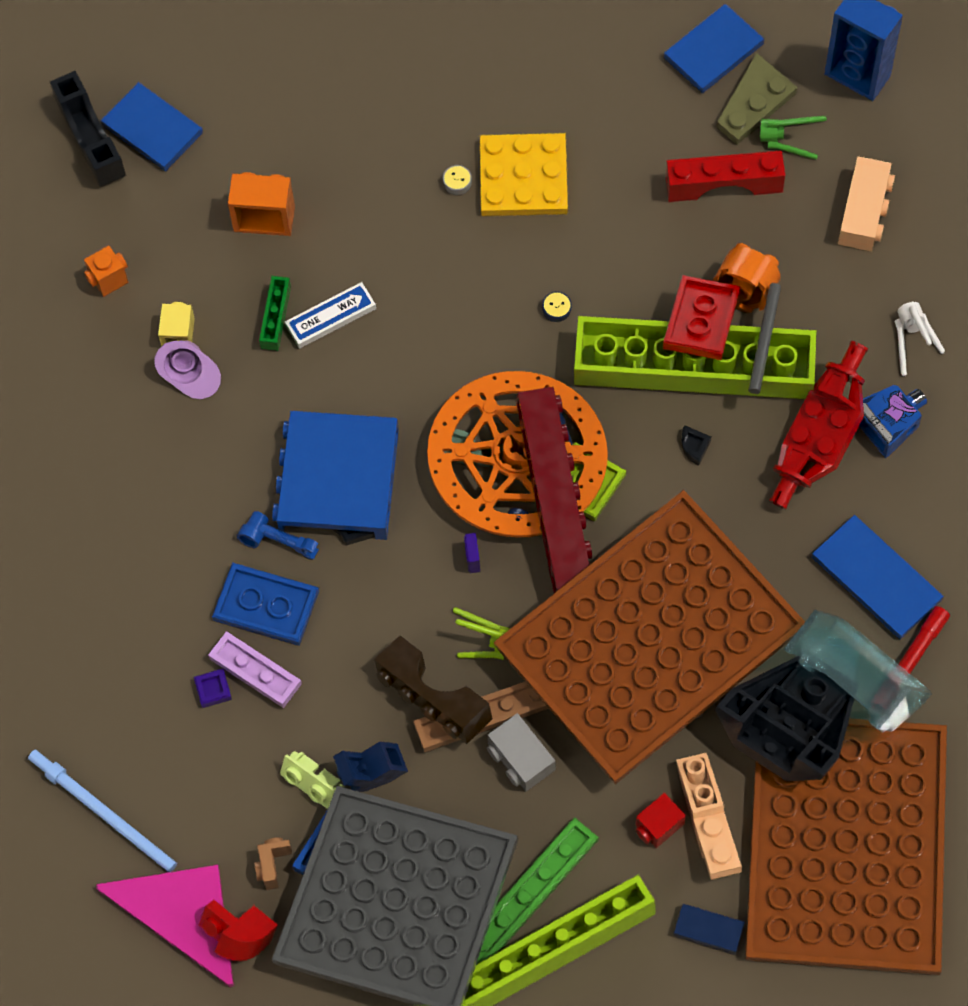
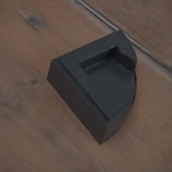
(694, 444)

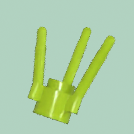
(490, 628)

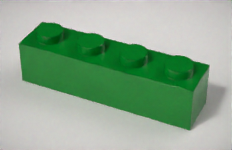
(275, 313)

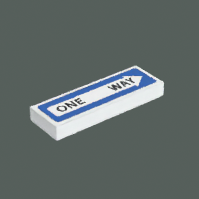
(330, 315)

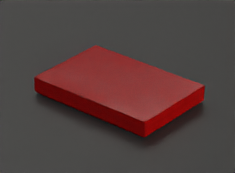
(701, 317)

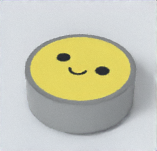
(457, 180)

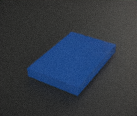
(713, 48)
(152, 126)
(265, 604)

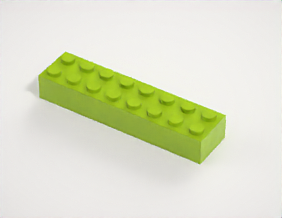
(633, 356)

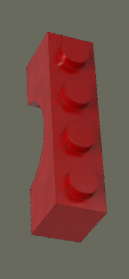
(757, 172)

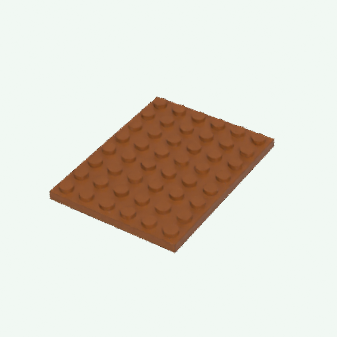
(649, 636)
(853, 860)

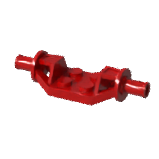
(822, 427)

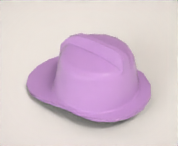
(188, 369)

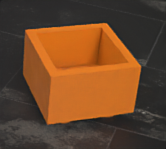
(261, 204)

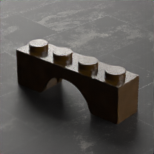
(459, 711)

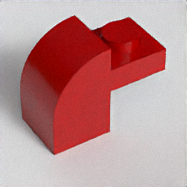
(240, 937)

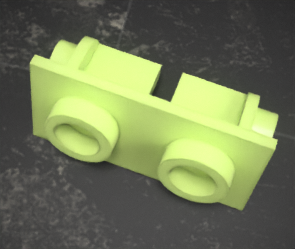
(300, 770)

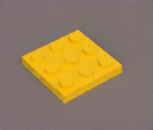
(523, 174)

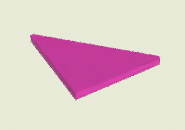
(173, 908)

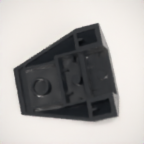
(788, 720)

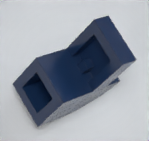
(371, 767)

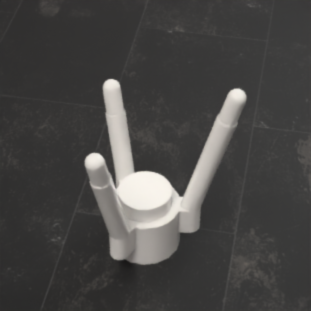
(913, 320)

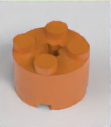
(752, 273)

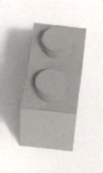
(520, 752)

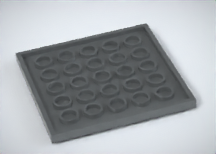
(395, 900)

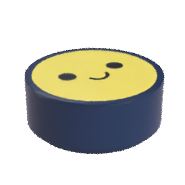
(556, 306)

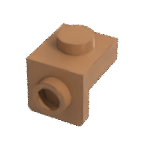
(266, 867)

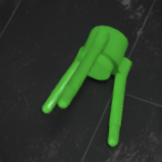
(774, 129)

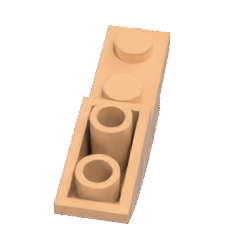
(708, 816)

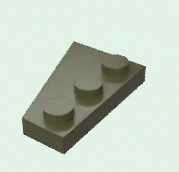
(755, 98)

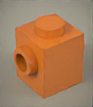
(106, 270)

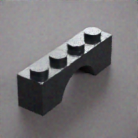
(86, 129)

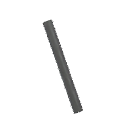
(764, 338)

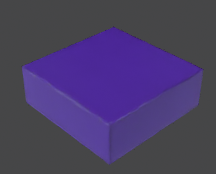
(472, 553)
(212, 688)

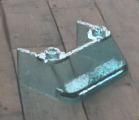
(860, 668)

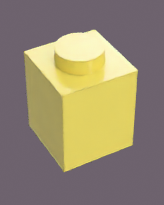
(176, 322)

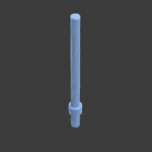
(57, 774)

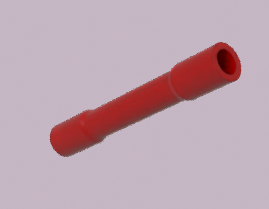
(928, 632)

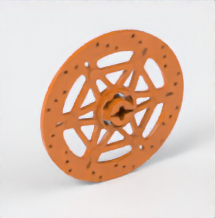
(514, 465)

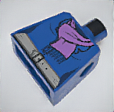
(891, 417)

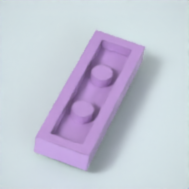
(254, 669)

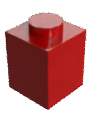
(659, 821)

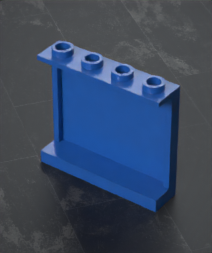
(337, 472)

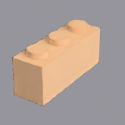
(866, 204)

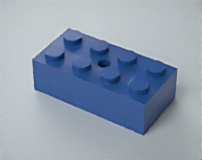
(863, 45)

